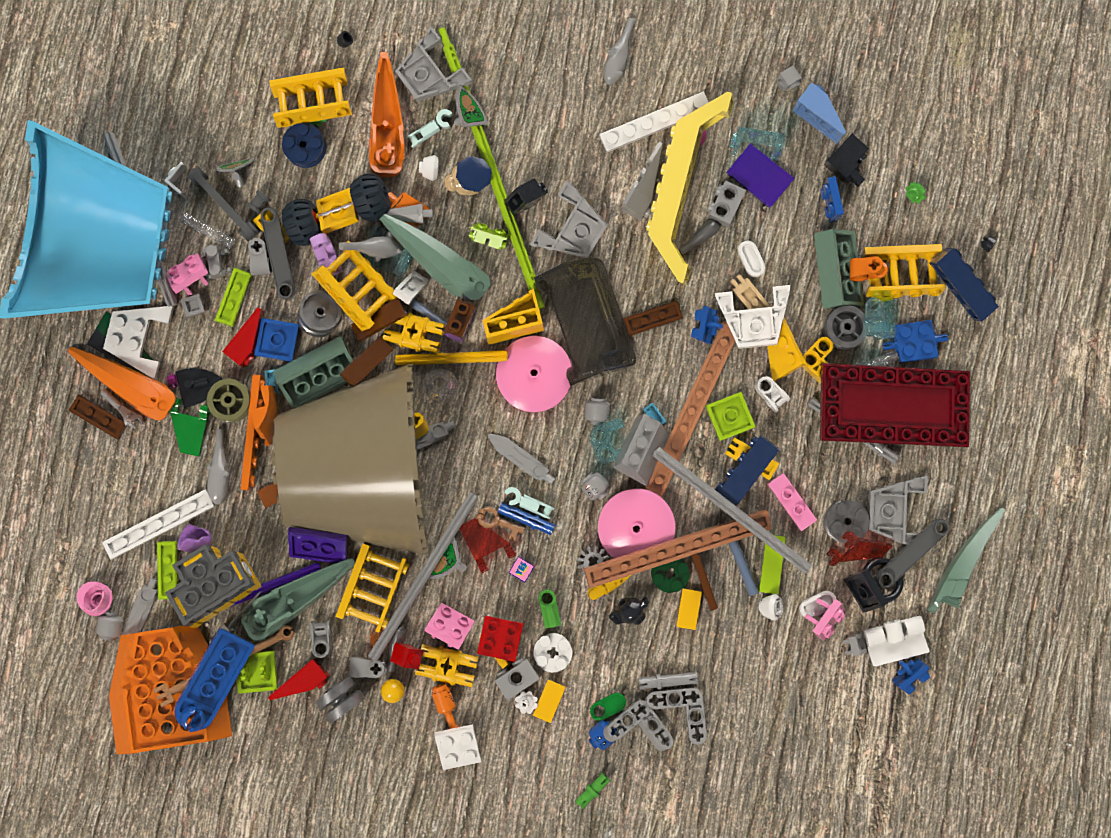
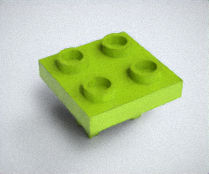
(258, 673)

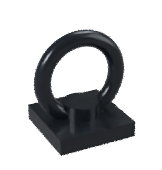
(867, 590)

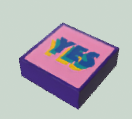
(521, 569)

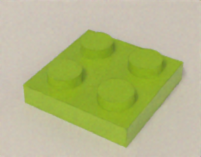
(730, 416)

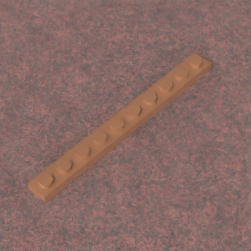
(693, 407)
(672, 550)

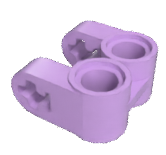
(324, 251)

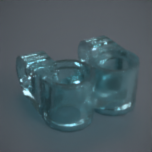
(876, 323)
(606, 443)

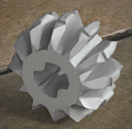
(591, 554)

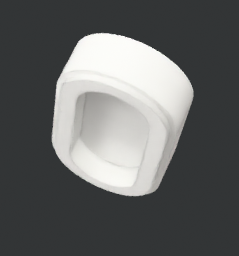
(751, 259)
(814, 609)

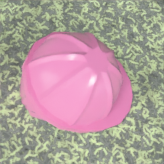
(94, 598)

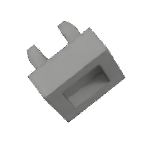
(857, 645)

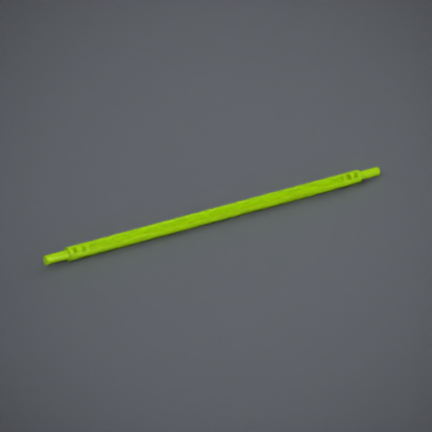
(496, 181)

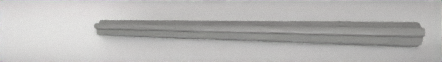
(164, 284)
(732, 510)
(422, 577)

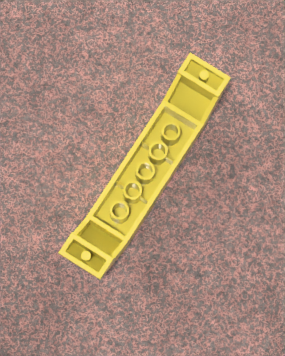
(677, 178)

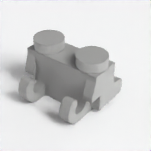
(215, 261)

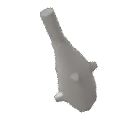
(617, 56)
(376, 247)
(218, 472)

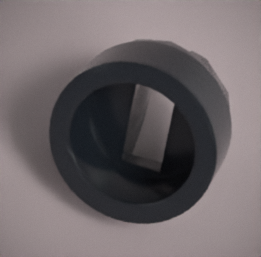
(344, 39)
(988, 243)

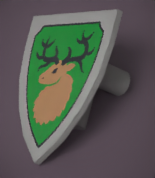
(468, 109)
(235, 167)
(448, 562)

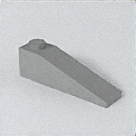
(640, 195)

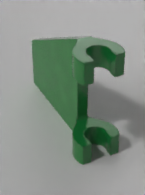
(189, 428)

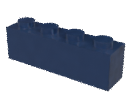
(964, 284)
(748, 470)

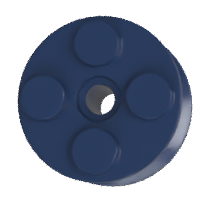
(298, 136)

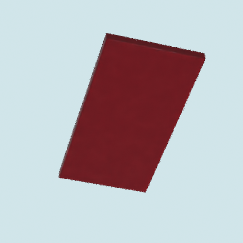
(894, 405)

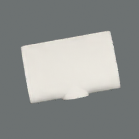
(896, 640)

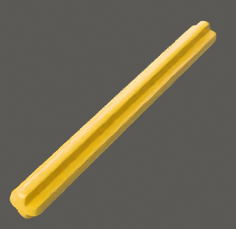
(447, 358)

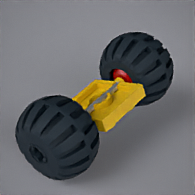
(365, 196)

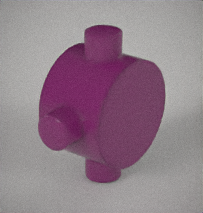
(172, 380)

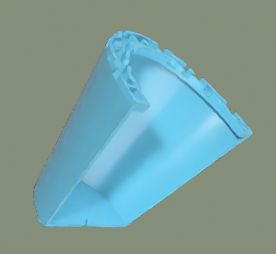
(88, 232)

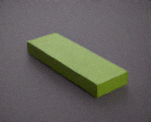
(233, 297)
(771, 569)
(167, 576)

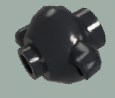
(630, 611)

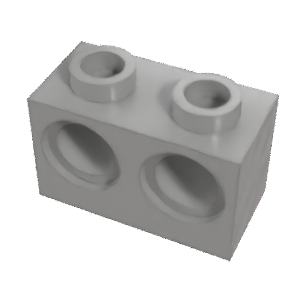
(728, 205)

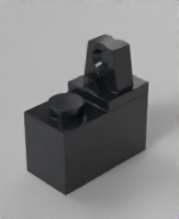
(844, 160)
(525, 196)

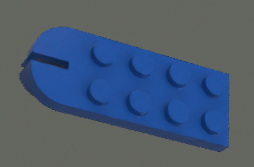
(212, 680)

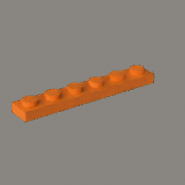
(252, 440)

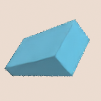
(270, 379)
(653, 412)

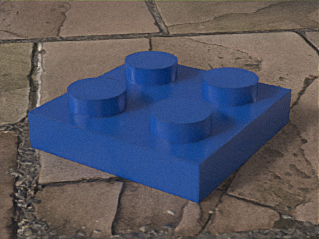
(832, 198)
(277, 340)

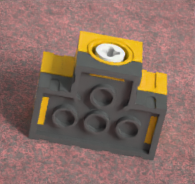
(210, 584)

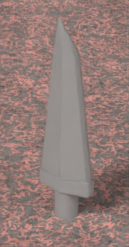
(410, 213)

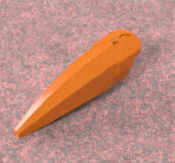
(387, 128)
(134, 387)

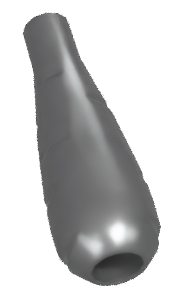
(704, 233)
(398, 637)

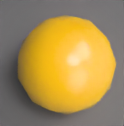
(392, 690)

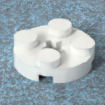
(559, 661)

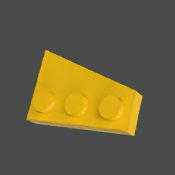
(784, 356)

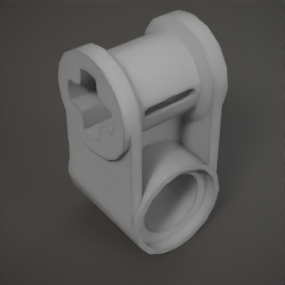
(259, 261)
(321, 636)
(363, 667)

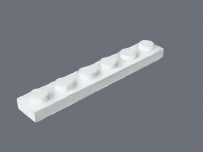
(651, 123)
(158, 524)

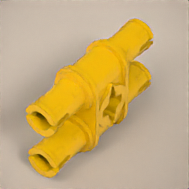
(418, 340)
(455, 657)

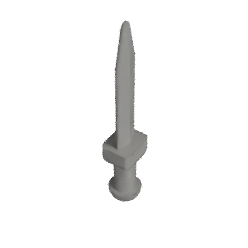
(228, 627)

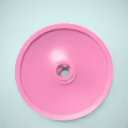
(539, 391)
(634, 508)

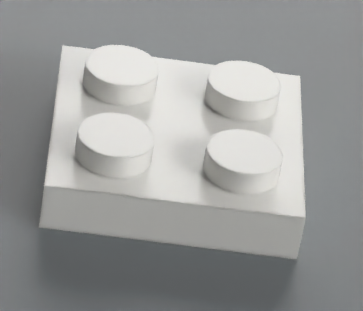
(457, 747)

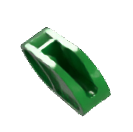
(612, 704)

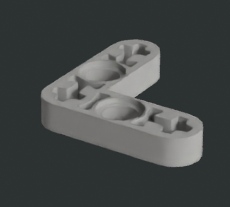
(689, 705)
(642, 719)

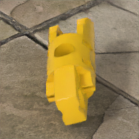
(598, 591)

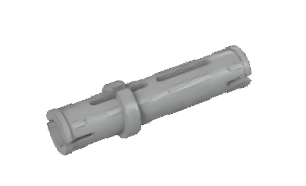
(667, 680)

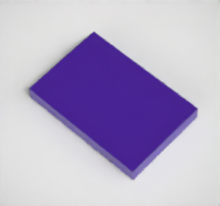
(760, 176)
(317, 545)

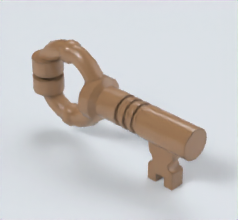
(515, 528)

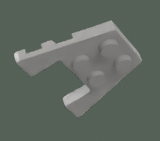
(423, 76)
(580, 230)
(889, 509)

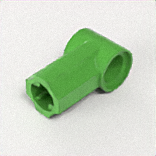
(549, 610)

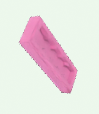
(792, 502)

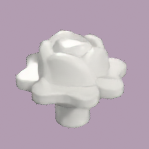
(526, 702)

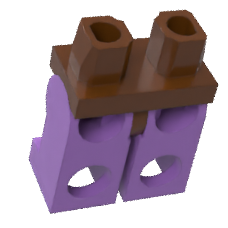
(459, 320)

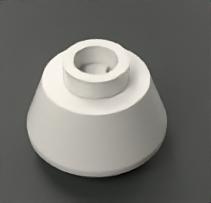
(429, 167)
(771, 607)

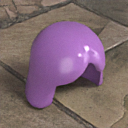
(187, 539)

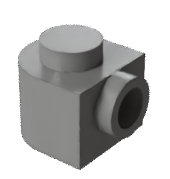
(789, 79)

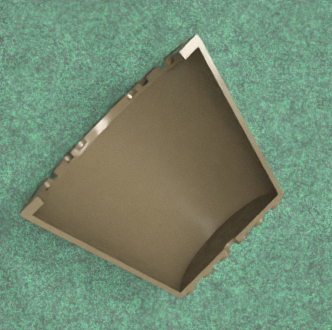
(354, 464)

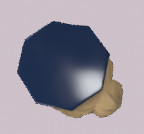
(469, 176)

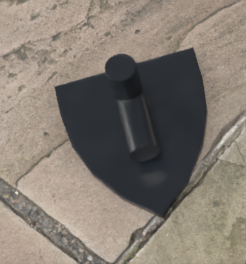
(195, 385)

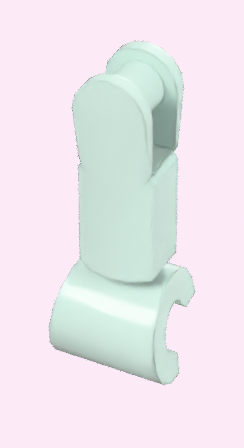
(430, 128)
(529, 503)

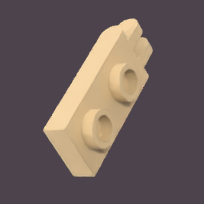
(748, 294)

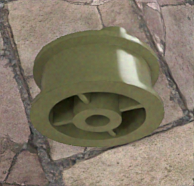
(218, 400)

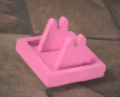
(186, 273)
(834, 614)
(449, 626)

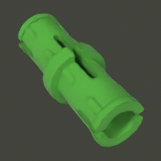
(592, 790)

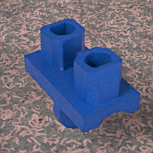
(708, 325)
(909, 673)

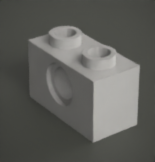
(511, 688)

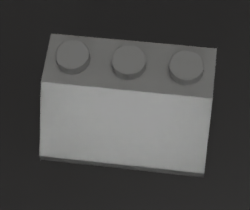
(637, 451)

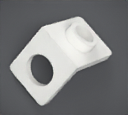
(173, 175)

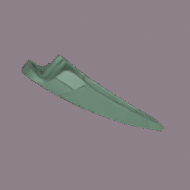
(442, 263)
(957, 574)
(288, 601)

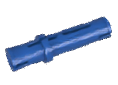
(507, 510)

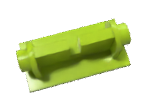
(482, 232)

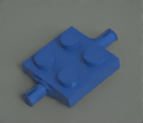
(915, 341)

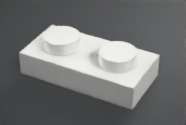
(410, 287)

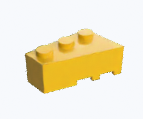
(515, 320)

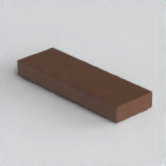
(382, 318)
(653, 318)
(366, 362)
(98, 416)
(702, 577)

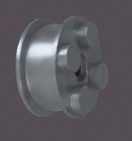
(835, 330)
(857, 520)

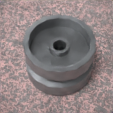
(317, 324)
(339, 699)

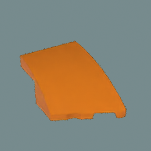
(264, 416)

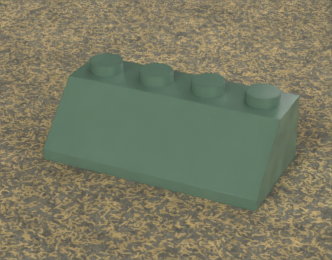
(833, 253)
(314, 373)

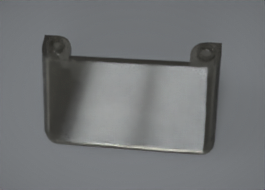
(588, 318)

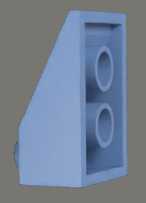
(818, 111)

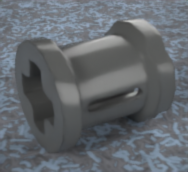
(258, 202)

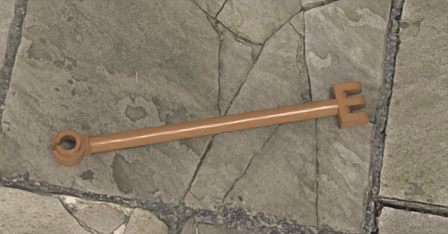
(168, 692)

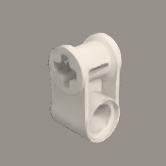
(772, 394)

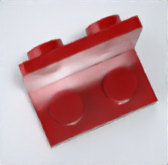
(500, 638)

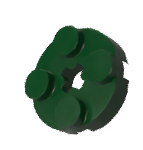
(675, 583)

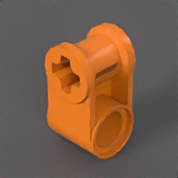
(863, 268)

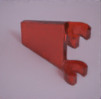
(483, 542)
(858, 549)

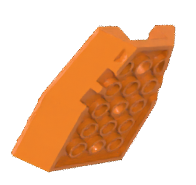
(135, 706)

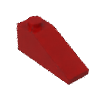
(243, 345)
(306, 679)

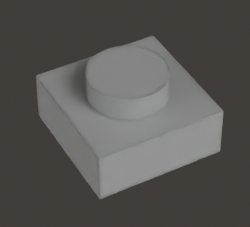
(193, 305)

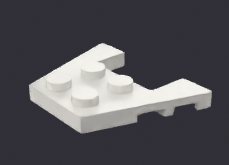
(755, 326)
(128, 335)

